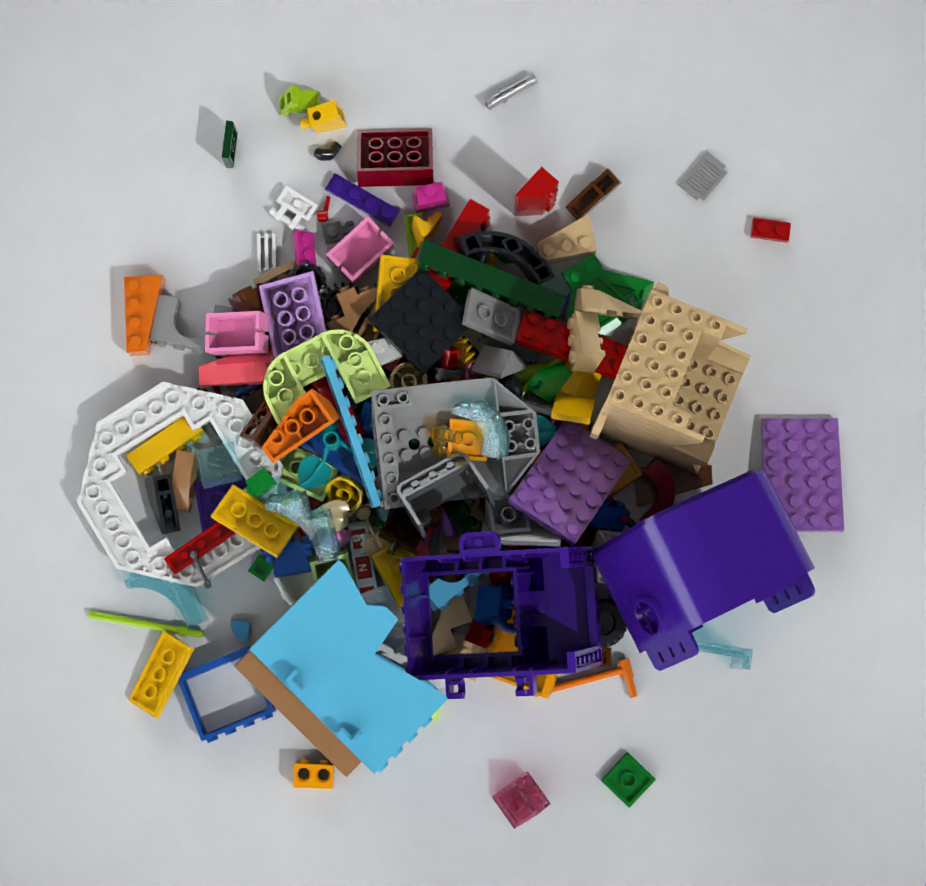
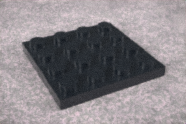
(420, 321)

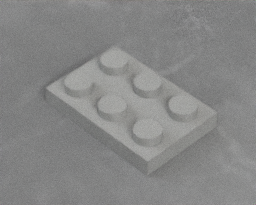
(491, 316)

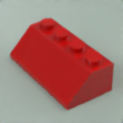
(537, 195)

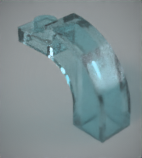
(492, 425)

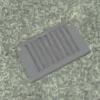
(703, 177)

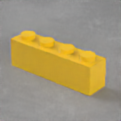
(163, 446)

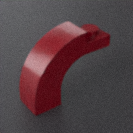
(664, 487)

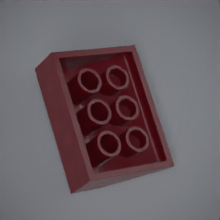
(394, 157)

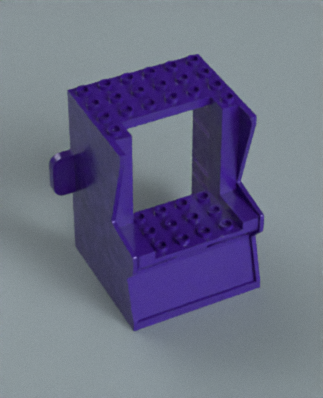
(553, 610)

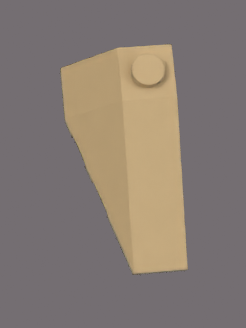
(602, 303)

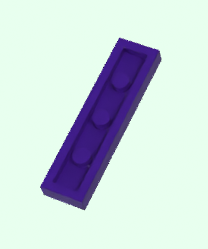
(362, 200)

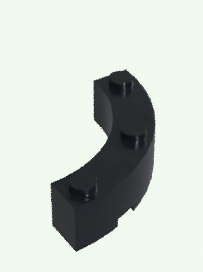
(515, 249)

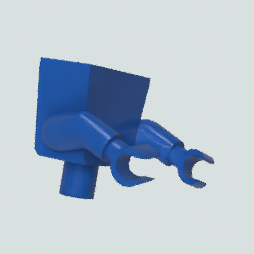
(293, 558)
(495, 606)

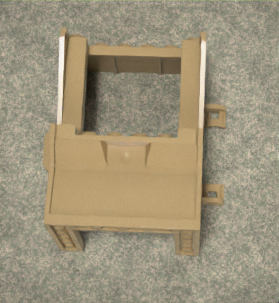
(673, 383)

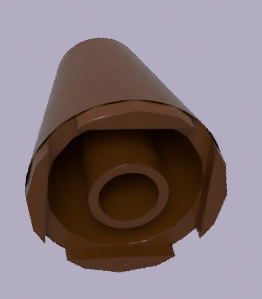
(247, 300)

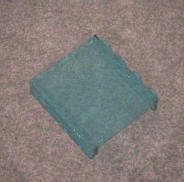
(740, 659)

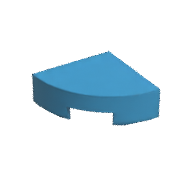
(241, 629)

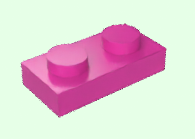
(304, 247)

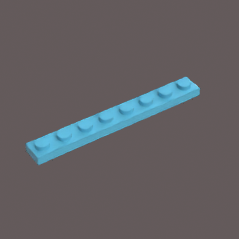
(354, 439)

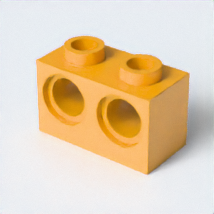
(313, 780)

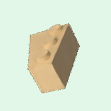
(569, 243)
(584, 342)

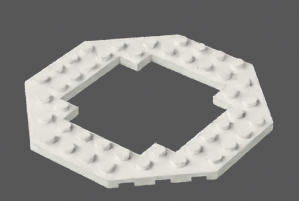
(131, 426)

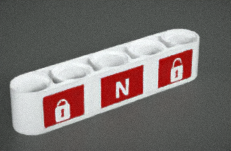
(362, 563)

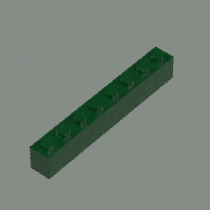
(489, 279)

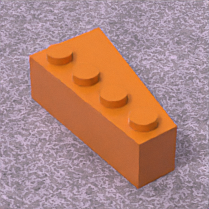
(140, 308)

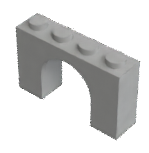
(165, 331)

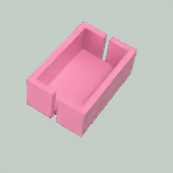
(360, 251)
(237, 333)

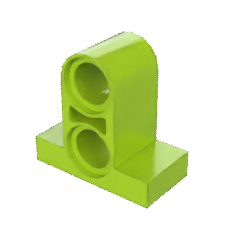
(298, 100)

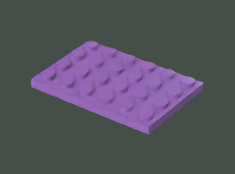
(805, 470)
(569, 482)

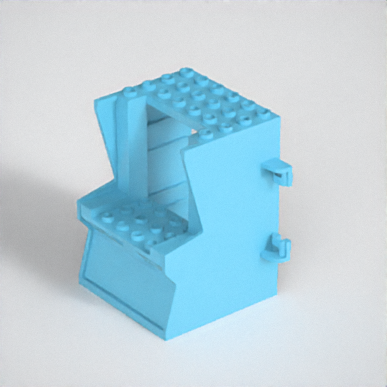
(331, 664)

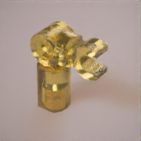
(442, 434)

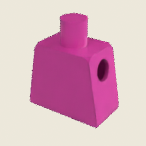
(430, 197)

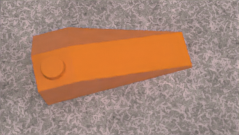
(303, 421)

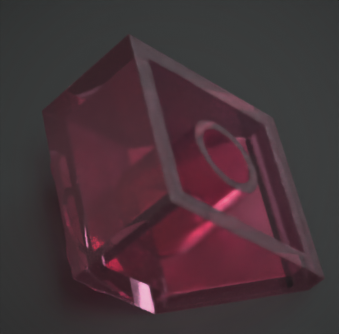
(521, 800)

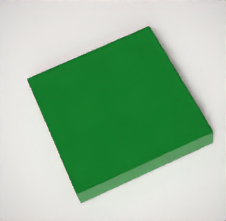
(628, 779)

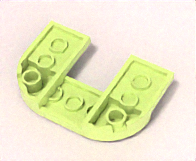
(303, 366)

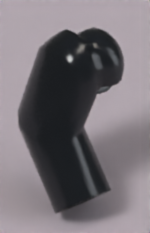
(327, 154)

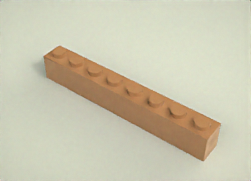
(297, 713)

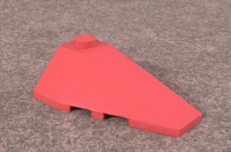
(236, 370)

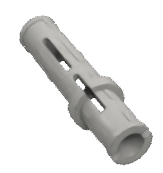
(504, 94)

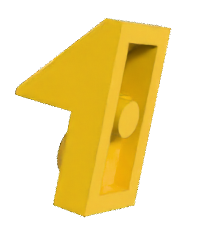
(423, 229)

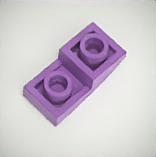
(447, 526)

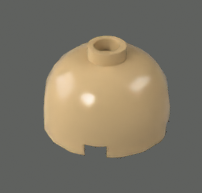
(406, 375)

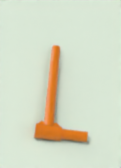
(623, 669)

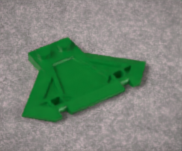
(617, 285)

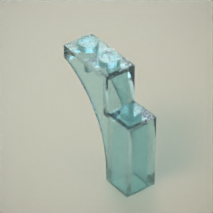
(316, 523)
(181, 595)

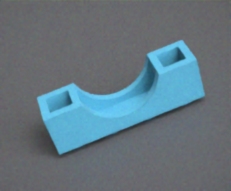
(443, 591)

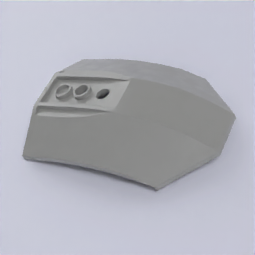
(414, 410)

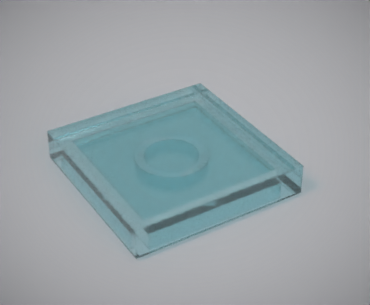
(218, 465)

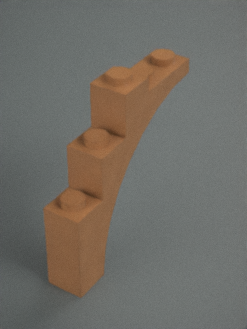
(352, 307)

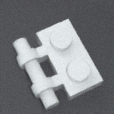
(298, 205)

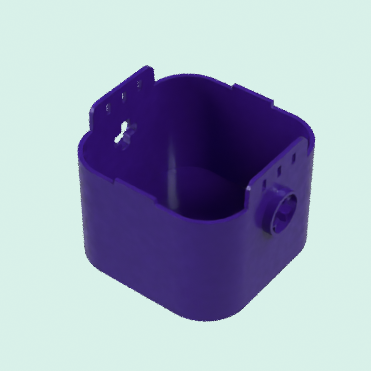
(703, 563)

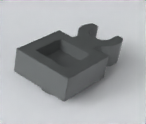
(334, 232)

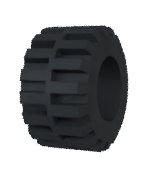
(619, 626)

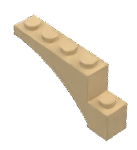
(451, 618)

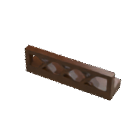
(263, 426)

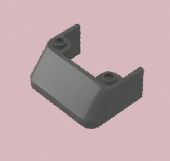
(440, 484)

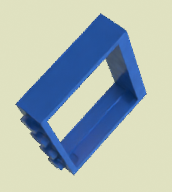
(230, 728)

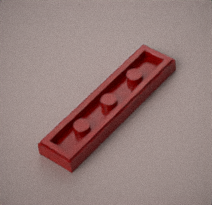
(201, 544)

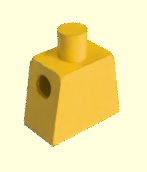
(324, 117)

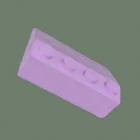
(292, 311)

